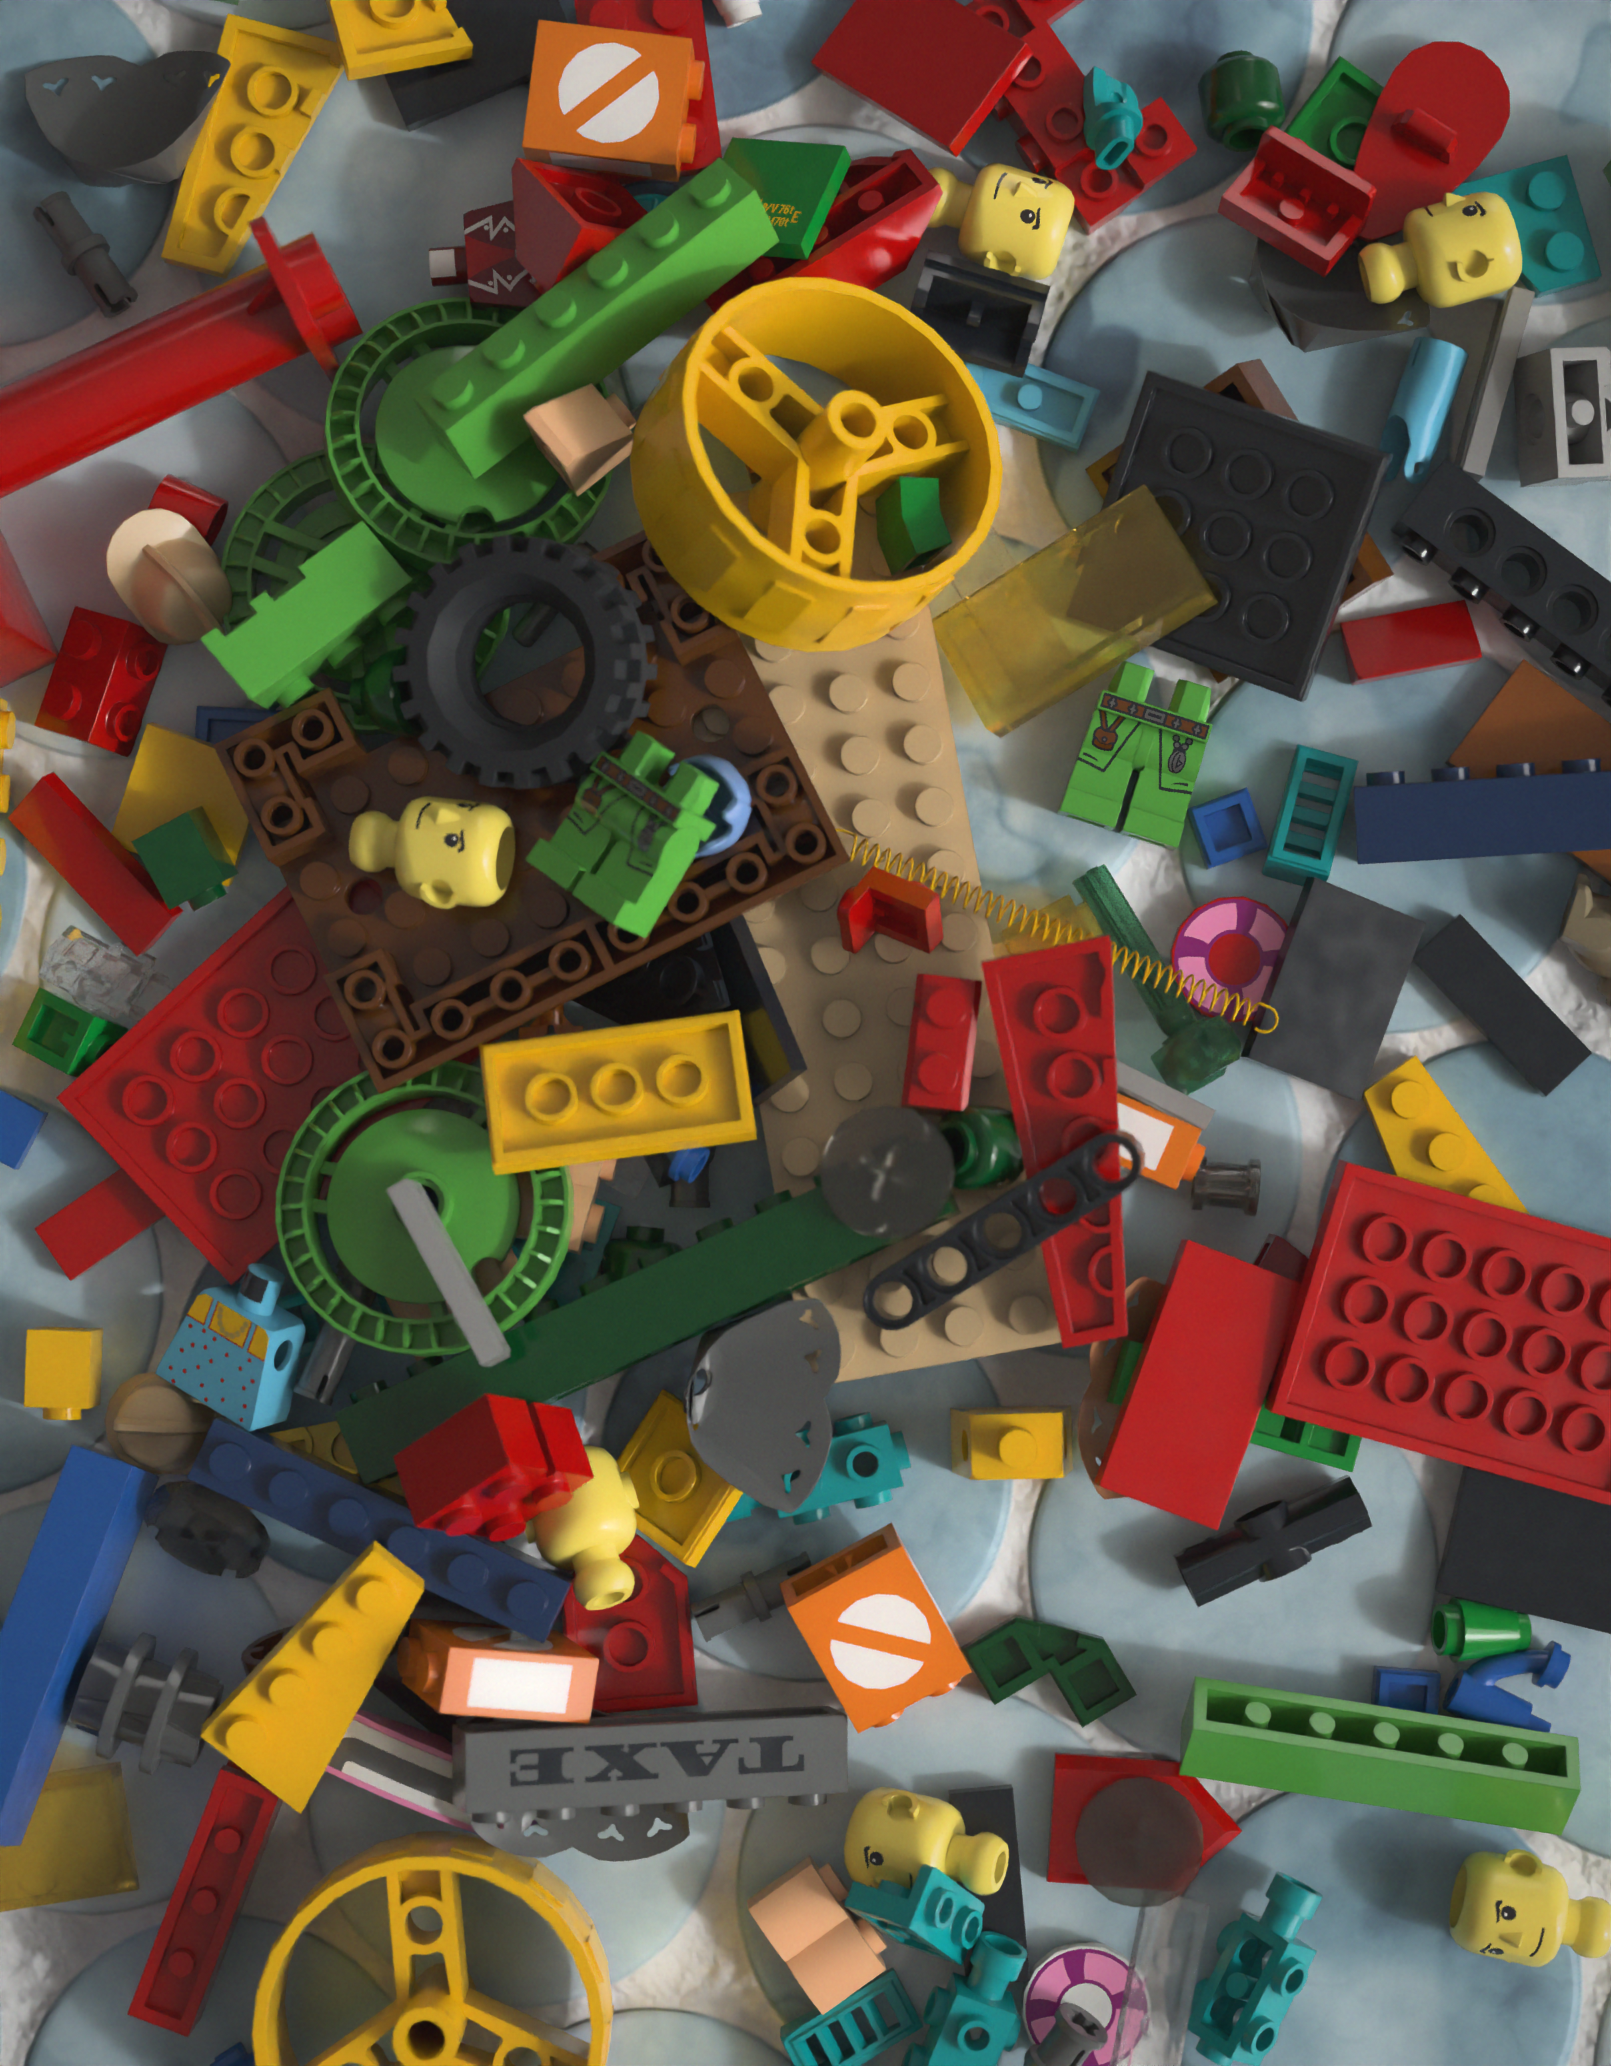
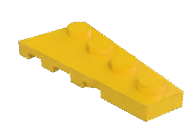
(248, 139)
(310, 1685)

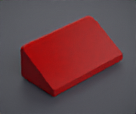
(1409, 642)

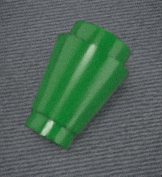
(1477, 1630)

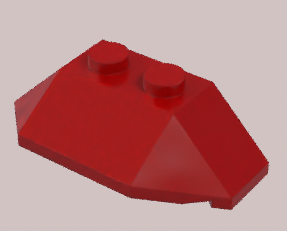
(866, 233)

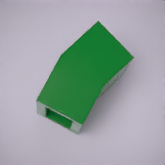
(911, 523)

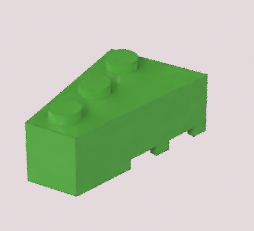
(314, 619)

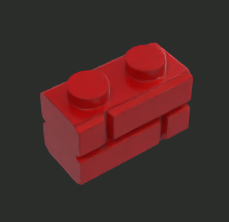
(941, 1044)

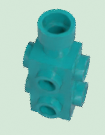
(838, 1479)
(1255, 1977)
(971, 2003)

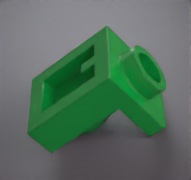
(65, 1033)

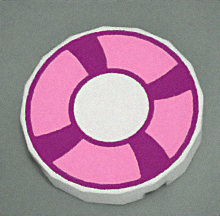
(1080, 1975)

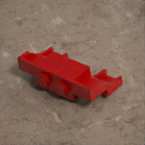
(1049, 118)

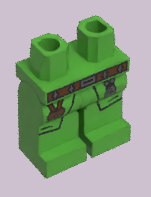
(1142, 739)
(628, 835)

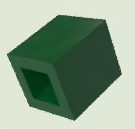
(186, 860)

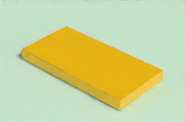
(617, 1092)

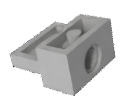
(1563, 416)

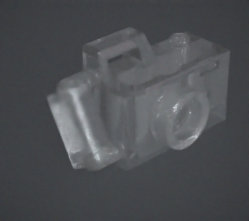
(104, 975)

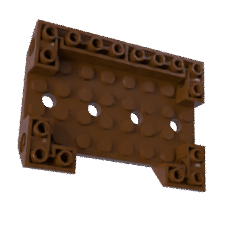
(442, 981)

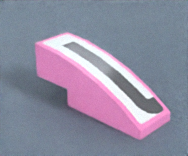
(400, 1766)

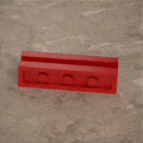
(206, 1902)

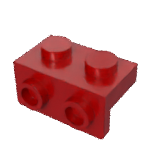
(1299, 201)
(101, 681)

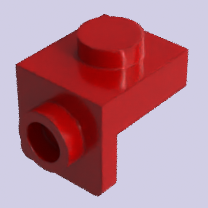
(892, 908)

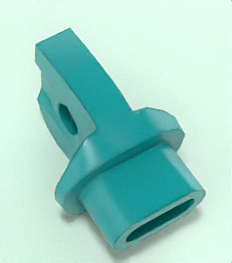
(1110, 119)

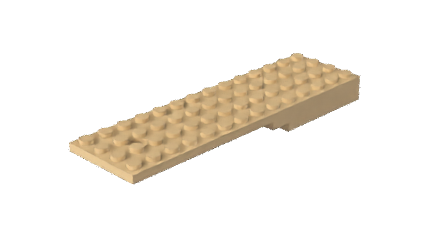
(886, 768)

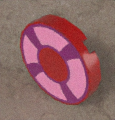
(1228, 945)

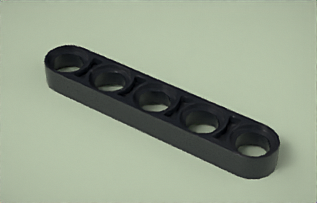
(1026, 1207)

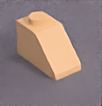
(582, 435)

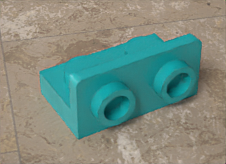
(931, 1918)

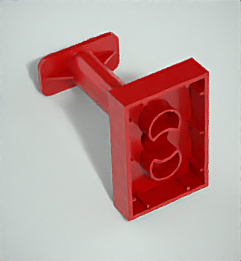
(151, 376)

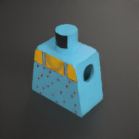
(239, 1350)

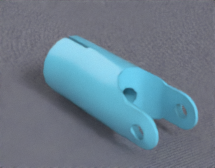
(1422, 406)

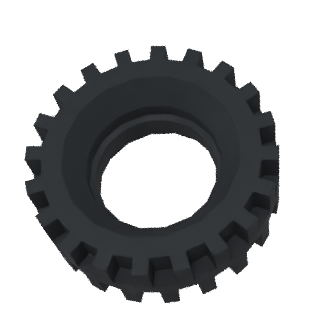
(443, 664)

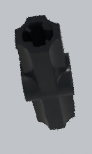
(1272, 1540)

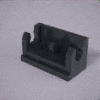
(980, 311)

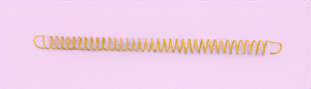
(1057, 935)

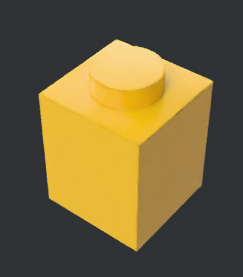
(63, 1370)

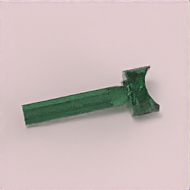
(1195, 1049)

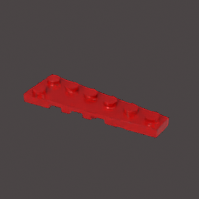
(1061, 1079)

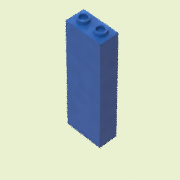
(60, 1618)

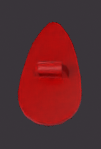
(1429, 130)

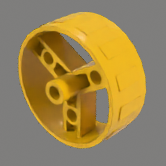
(907, 417)
(437, 2006)

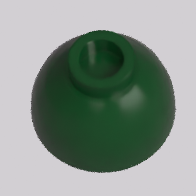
(380, 696)

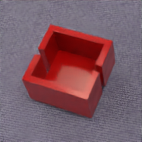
(493, 1468)

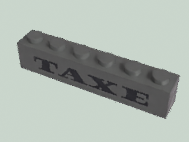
(649, 1761)

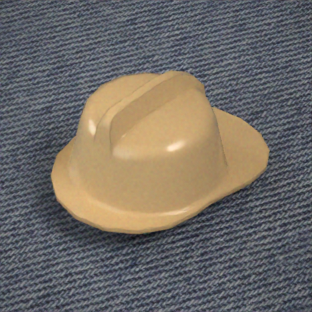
(168, 576)
(157, 1425)

